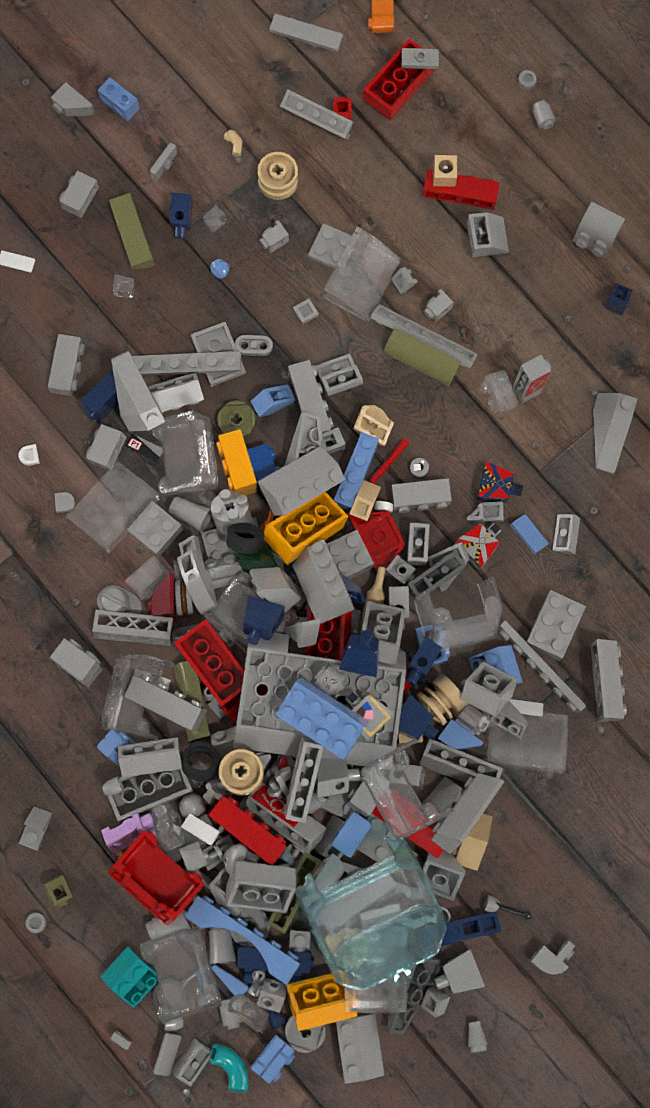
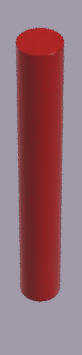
(390, 459)

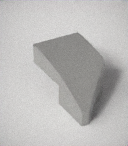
(488, 512)

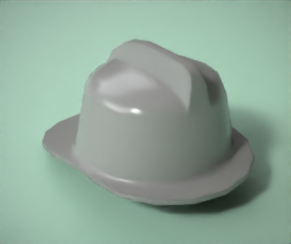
(118, 600)

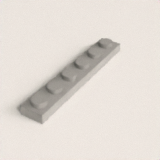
(394, 320)
(188, 363)
(546, 673)

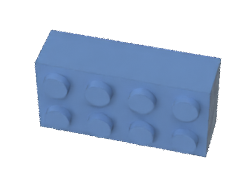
(322, 718)

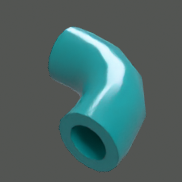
(233, 1065)

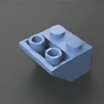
(500, 658)

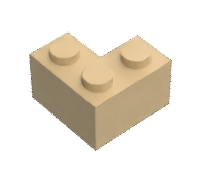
(473, 847)

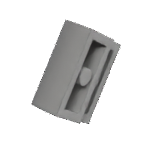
(338, 375)
(328, 872)

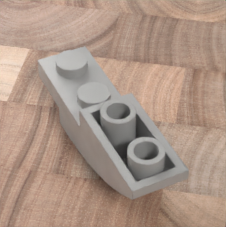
(195, 576)
(508, 718)

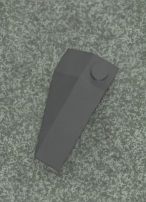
(422, 976)

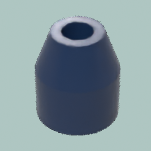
(276, 1019)

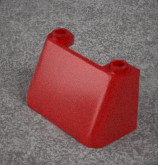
(155, 878)

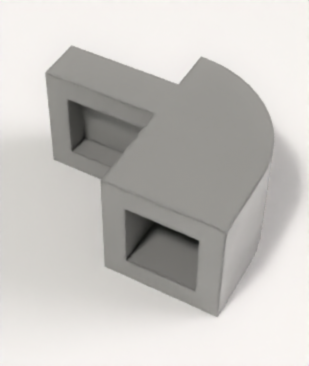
(551, 963)

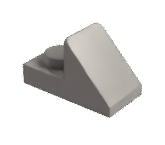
(305, 632)
(35, 828)

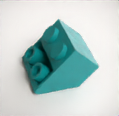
(130, 977)

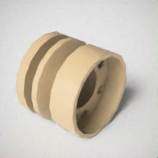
(442, 699)

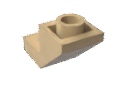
(365, 500)

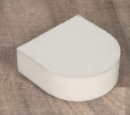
(29, 455)

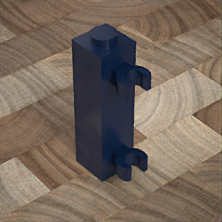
(252, 959)

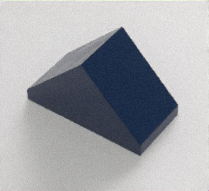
(618, 299)

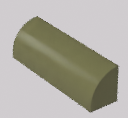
(132, 232)
(422, 357)
(189, 685)
(285, 921)

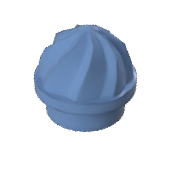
(219, 268)

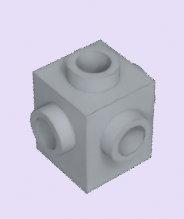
(271, 994)

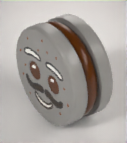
(183, 600)

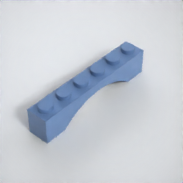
(279, 963)

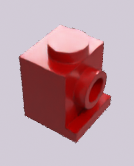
(343, 107)

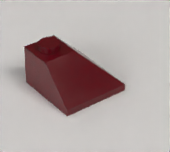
(163, 599)

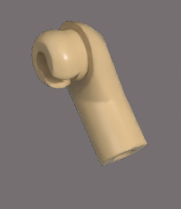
(235, 139)

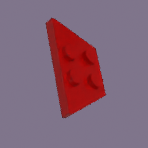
(379, 537)

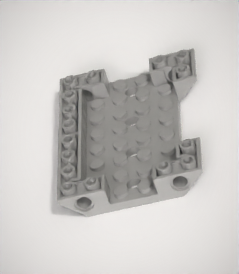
(277, 669)

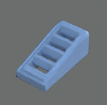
(233, 984)

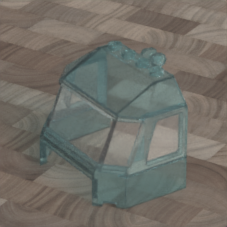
(375, 920)

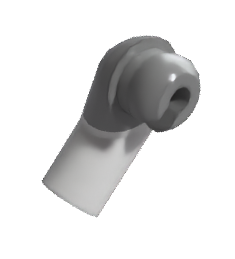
(257, 978)

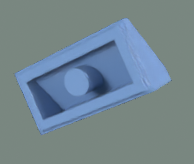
(529, 534)
(351, 834)

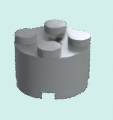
(230, 509)

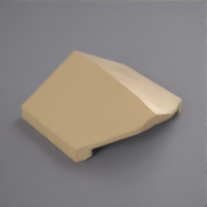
(374, 423)

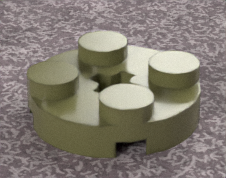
(239, 409)

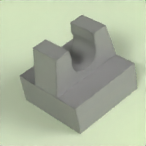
(403, 280)

